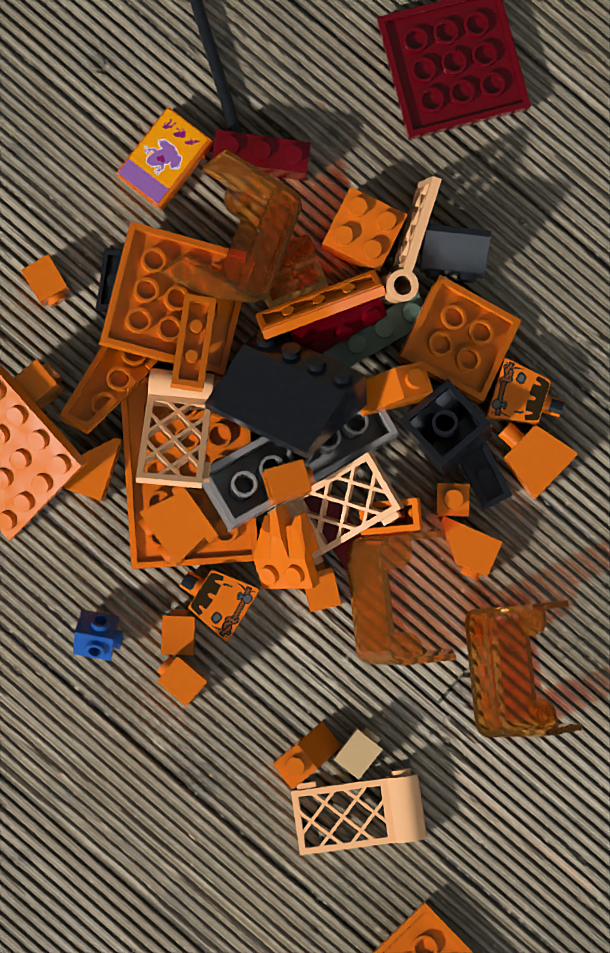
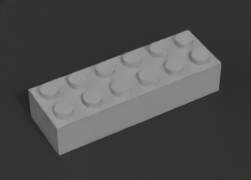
(237, 479)

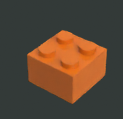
(364, 231)

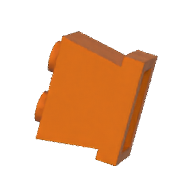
(177, 525)

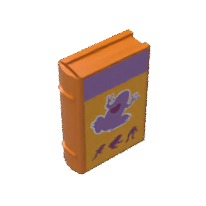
(165, 159)

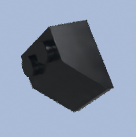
(454, 252)
(446, 427)

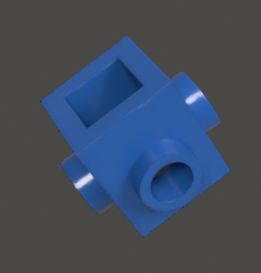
(97, 635)

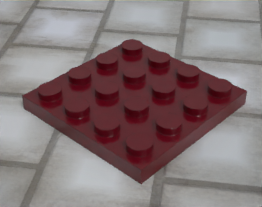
(452, 64)

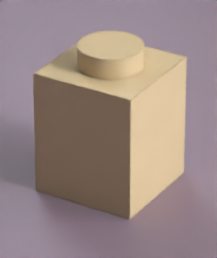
(358, 752)

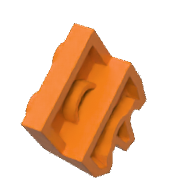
(285, 551)

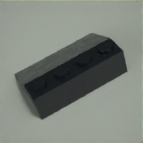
(288, 393)

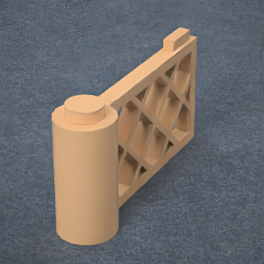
(401, 282)
(162, 395)
(298, 505)
(401, 807)

